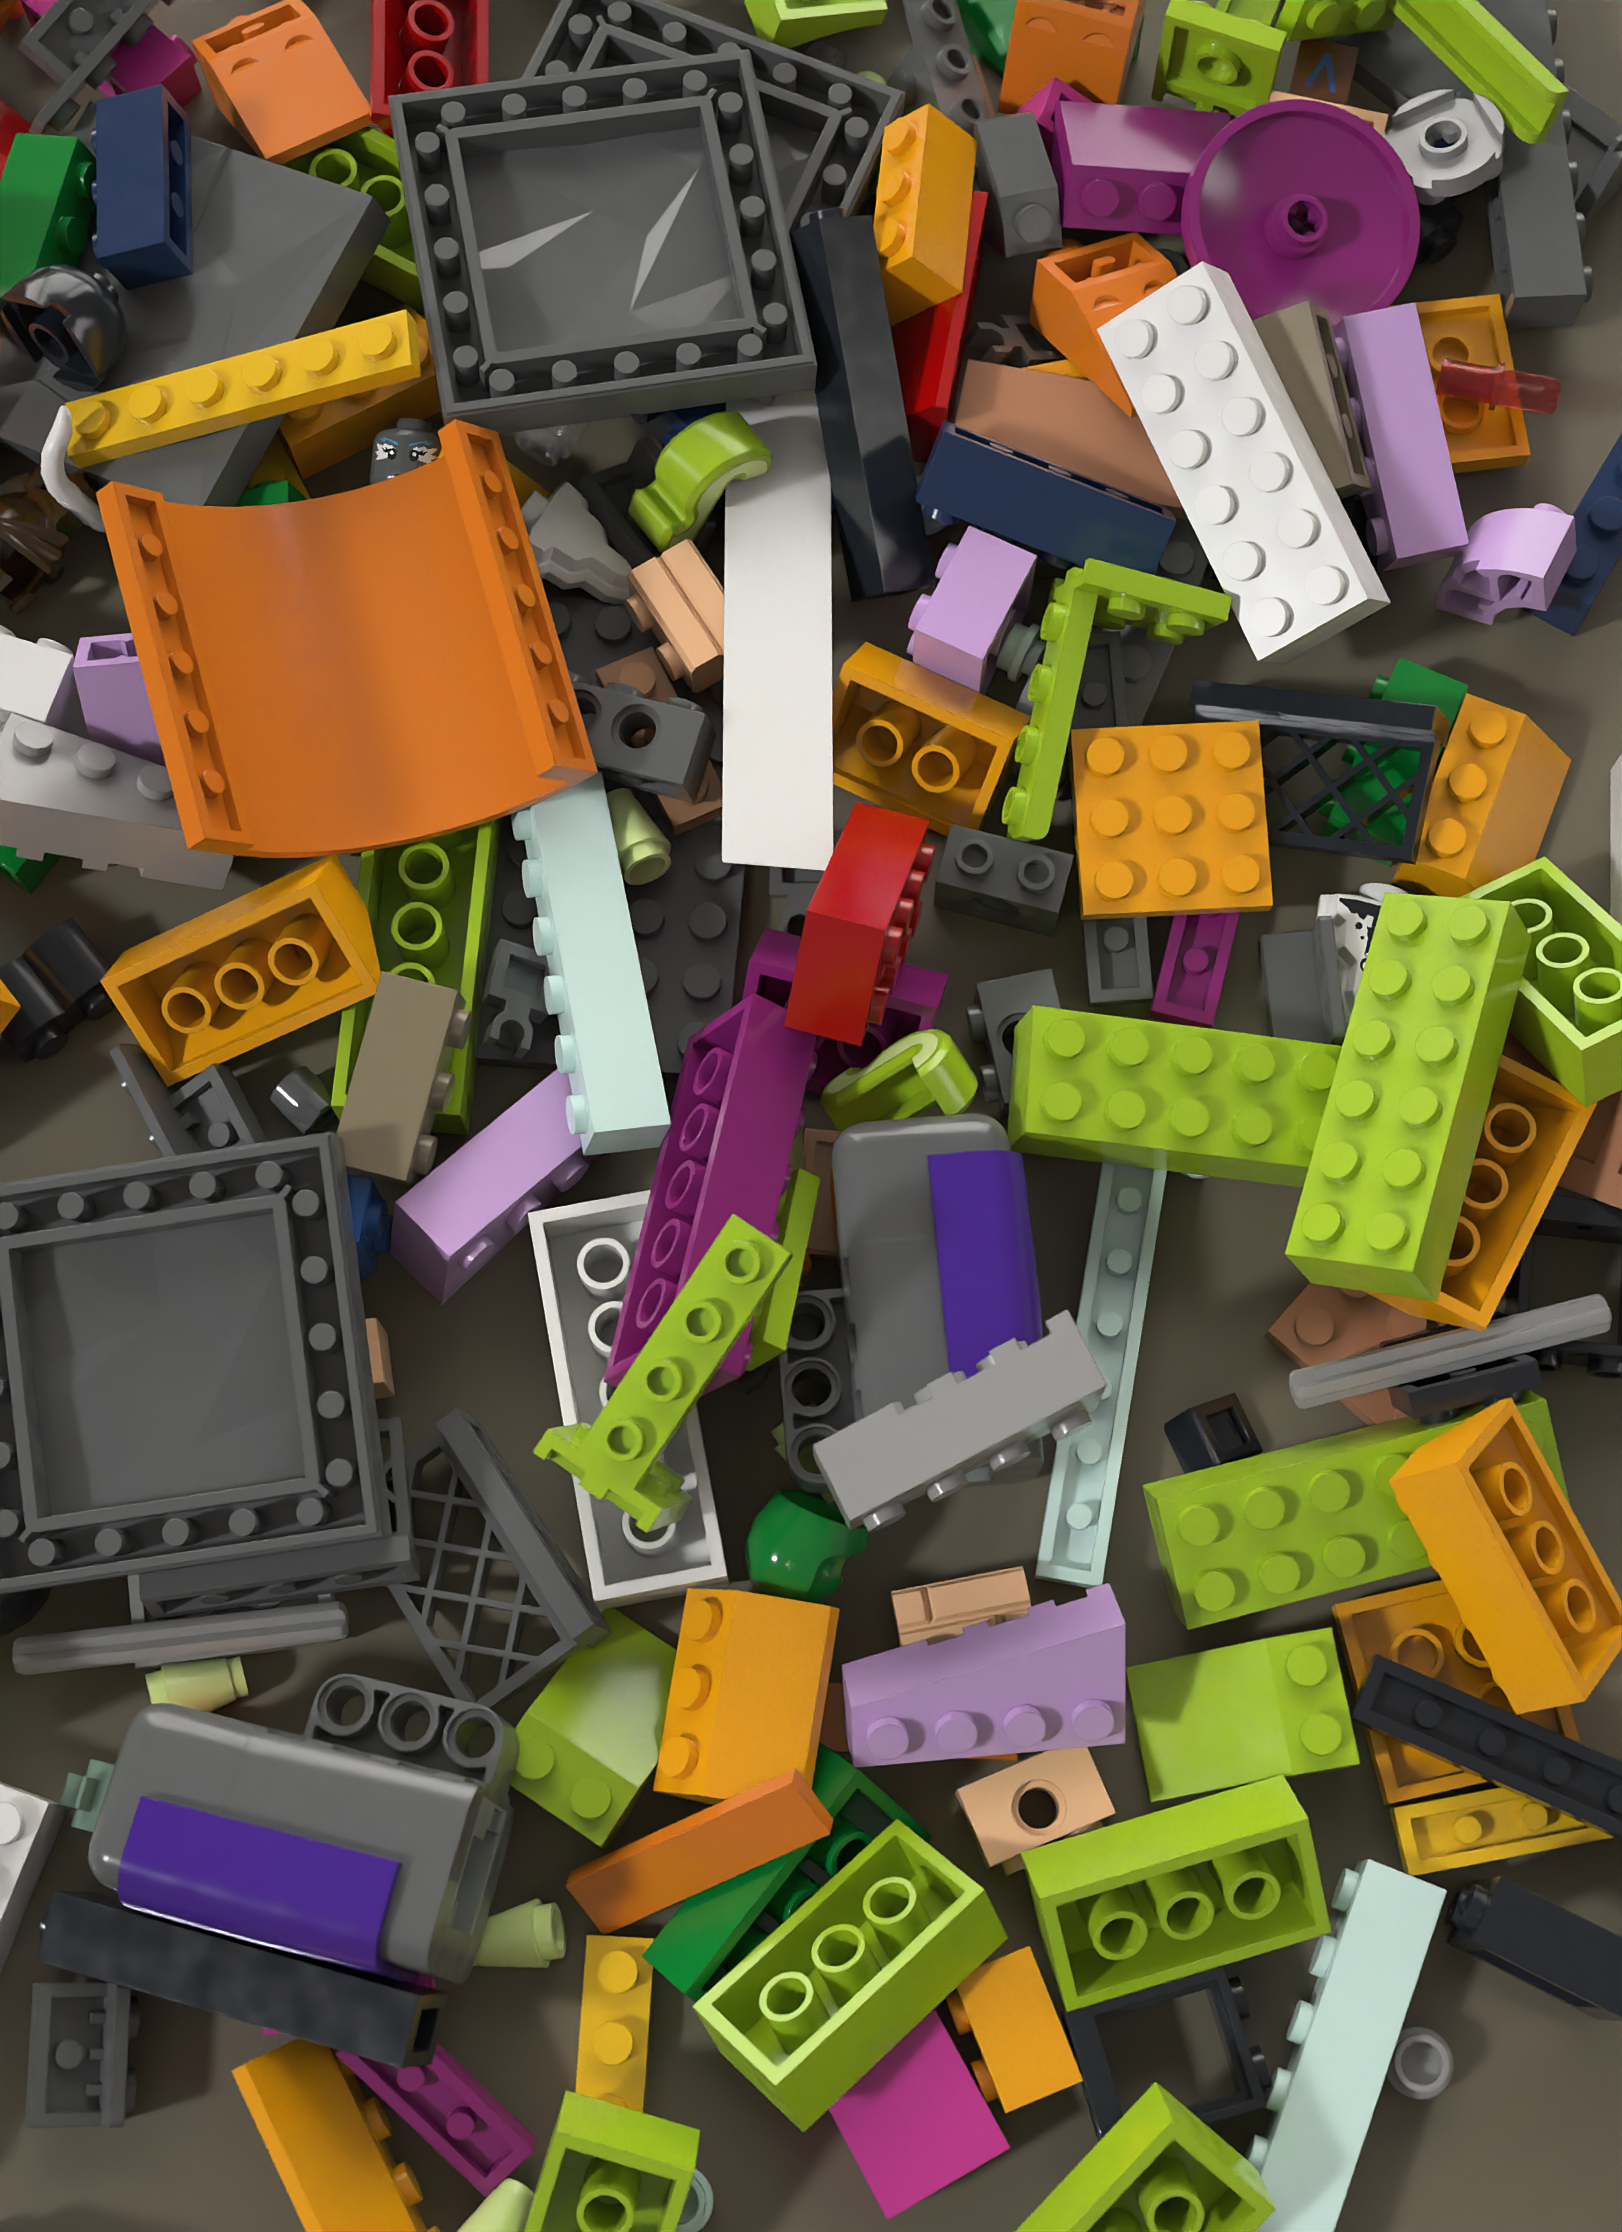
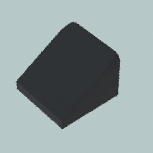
(1212, 1434)

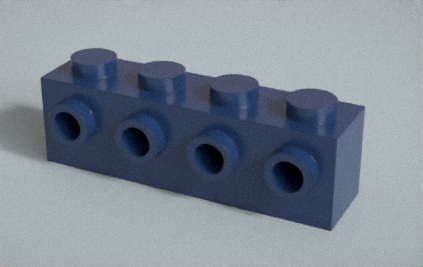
(1040, 504)

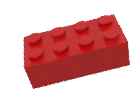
(860, 924)

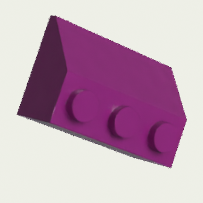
(1126, 163)
(910, 1009)

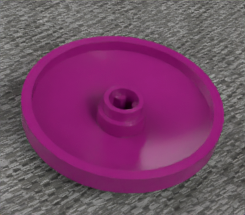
(1303, 210)

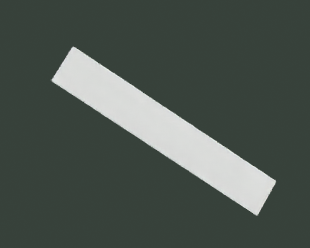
(779, 646)

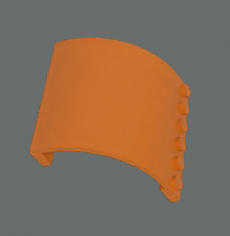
(350, 658)

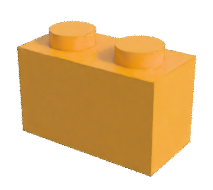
(1014, 2031)

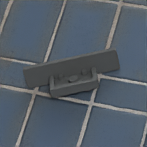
(76, 48)
(940, 66)
(197, 1117)

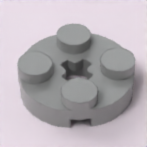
(1451, 170)

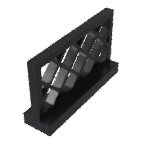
(1335, 721)

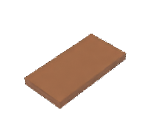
(1065, 424)

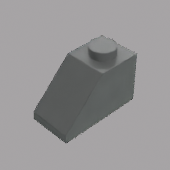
(1019, 185)

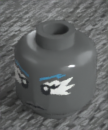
(403, 449)

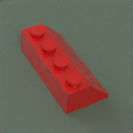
(425, 49)
(933, 347)

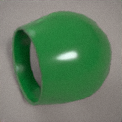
(800, 1547)

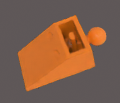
(1074, 40)
(281, 82)
(1087, 287)

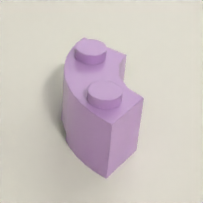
(1509, 563)

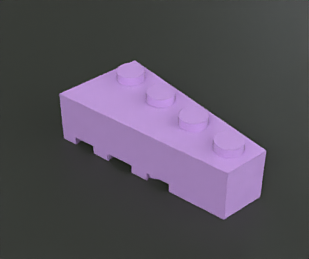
(1414, 493)
(486, 1190)
(994, 1689)

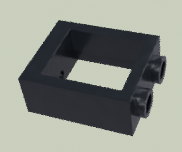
(1574, 1220)
(1539, 1945)
(1228, 2008)

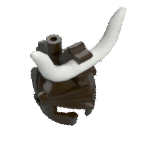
(38, 516)

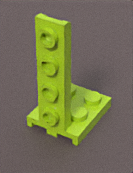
(1462, 37)
(1220, 54)
(1108, 599)
(623, 1445)

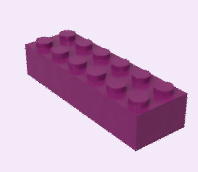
(719, 1158)

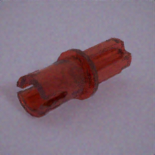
(1498, 386)

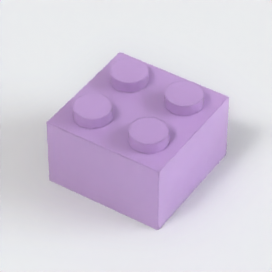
(973, 609)

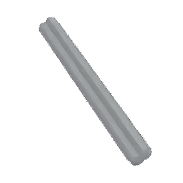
(1449, 1351)
(180, 1638)

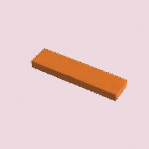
(700, 1851)

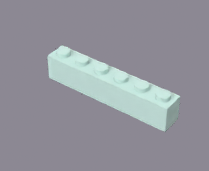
(593, 971)
(1342, 2044)

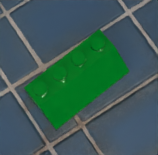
(734, 1917)

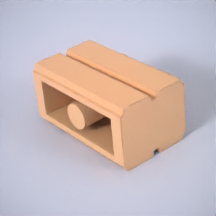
(684, 610)
(945, 1607)

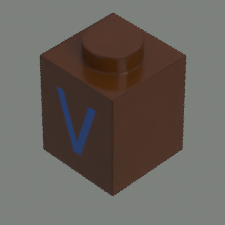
(1324, 71)

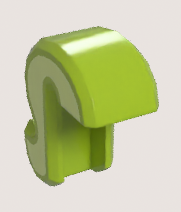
(694, 475)
(903, 1082)

